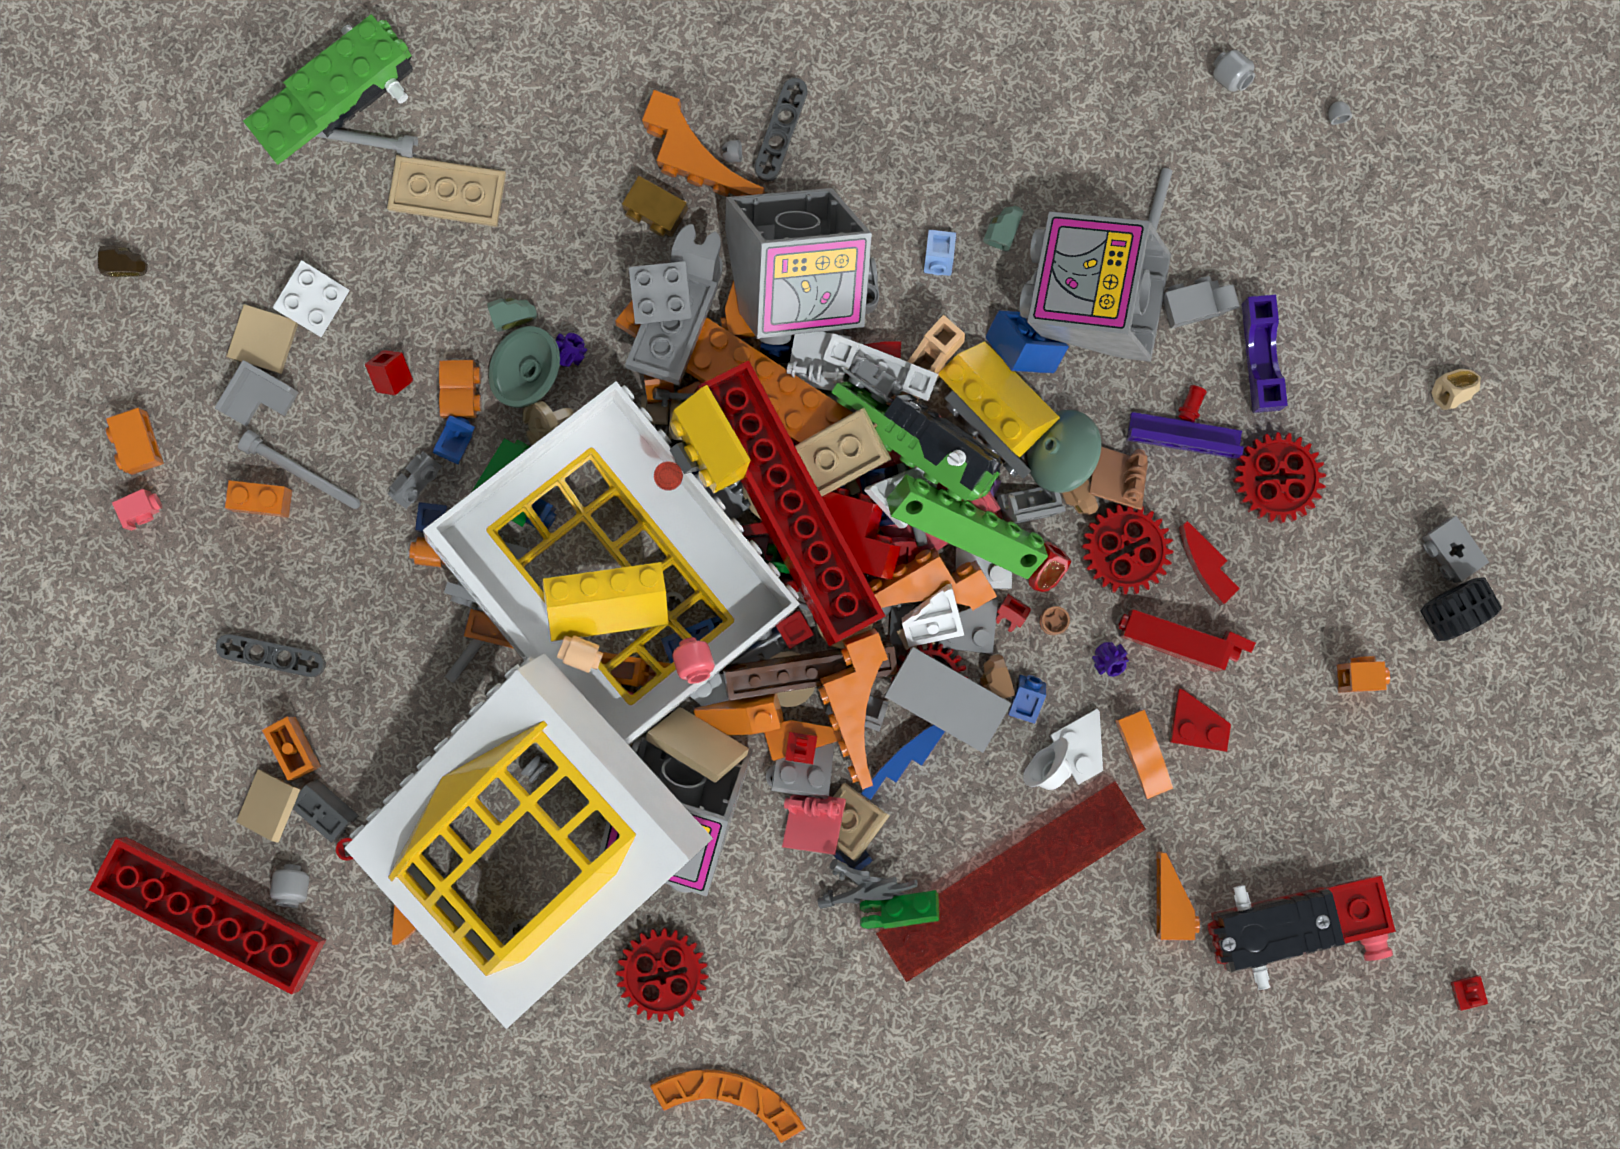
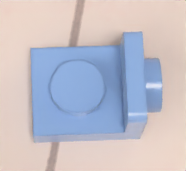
(940, 252)

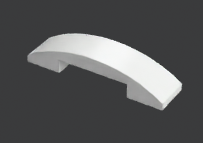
(913, 378)

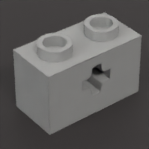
(1467, 557)

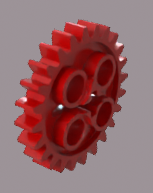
(1281, 502)
(1116, 527)
(668, 999)

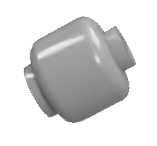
(1234, 70)
(289, 886)

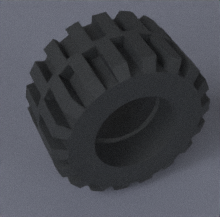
(1461, 609)

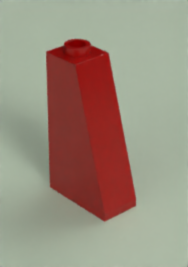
(1176, 640)

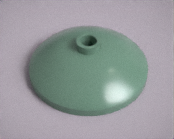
(524, 367)
(1072, 457)

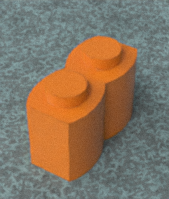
(458, 389)

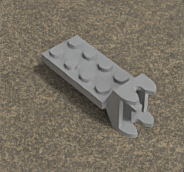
(667, 346)

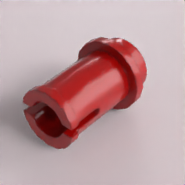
(1192, 404)

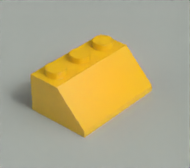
(710, 440)

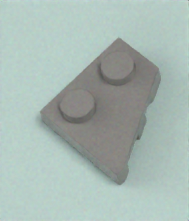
(978, 630)
(805, 778)

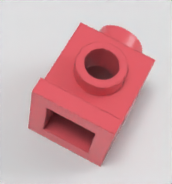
(137, 508)

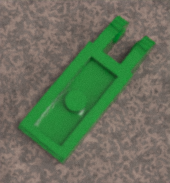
(901, 910)

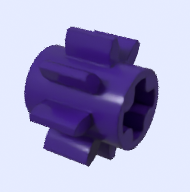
(570, 349)
(1110, 659)

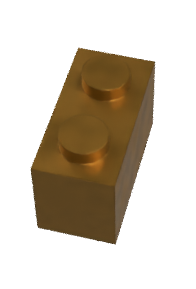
(654, 207)

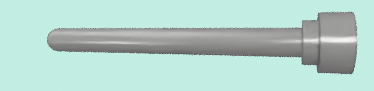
(403, 145)
(253, 444)

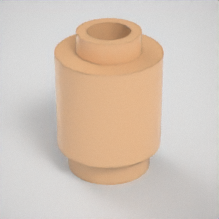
(580, 653)

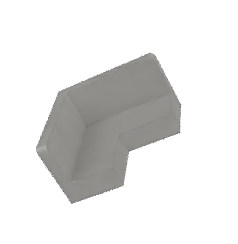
(251, 388)

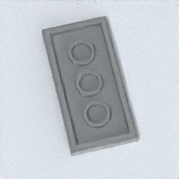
(947, 699)

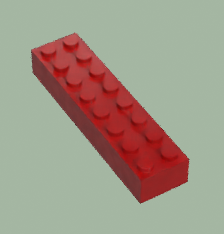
(207, 914)

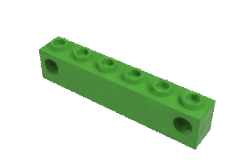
(966, 526)

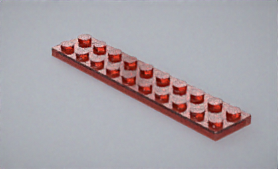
(1015, 879)

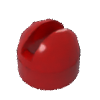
(340, 849)

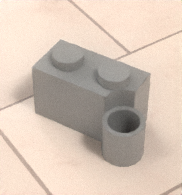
(1198, 301)

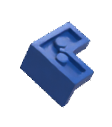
(1022, 346)

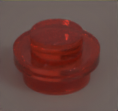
(668, 476)

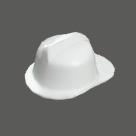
(1049, 766)

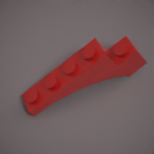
(859, 523)

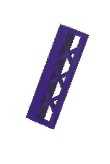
(1184, 435)

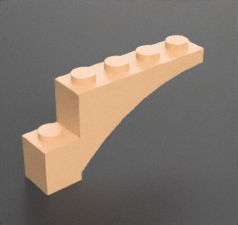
(936, 348)

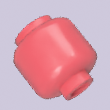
(693, 660)

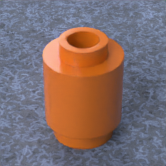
(424, 554)

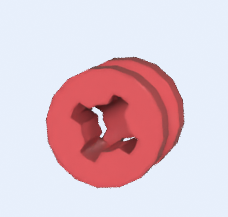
(1376, 948)

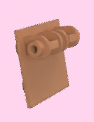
(1120, 477)

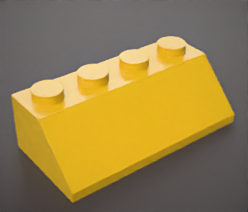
(999, 397)
(606, 601)

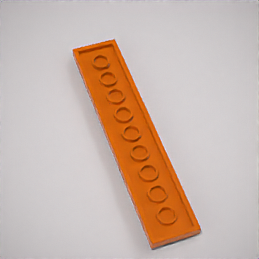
(797, 403)

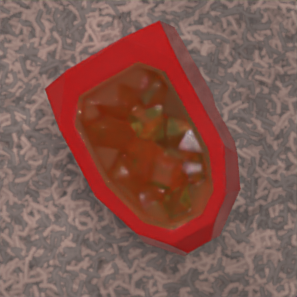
(1051, 569)

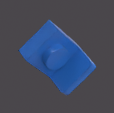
(1028, 698)

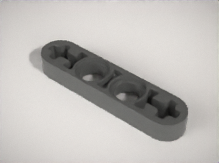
(777, 128)
(271, 654)

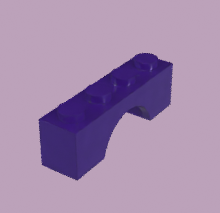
(1260, 332)

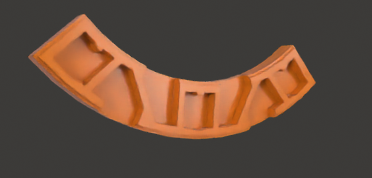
(733, 1089)

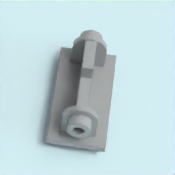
(864, 375)
(407, 490)
(769, 645)

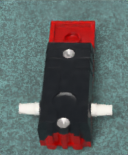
(1298, 924)

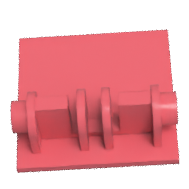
(813, 823)

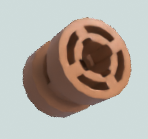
(1057, 617)

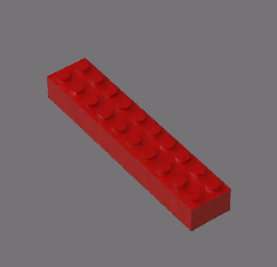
(795, 509)

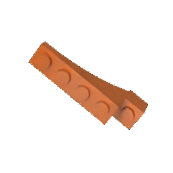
(685, 154)
(927, 576)
(848, 698)

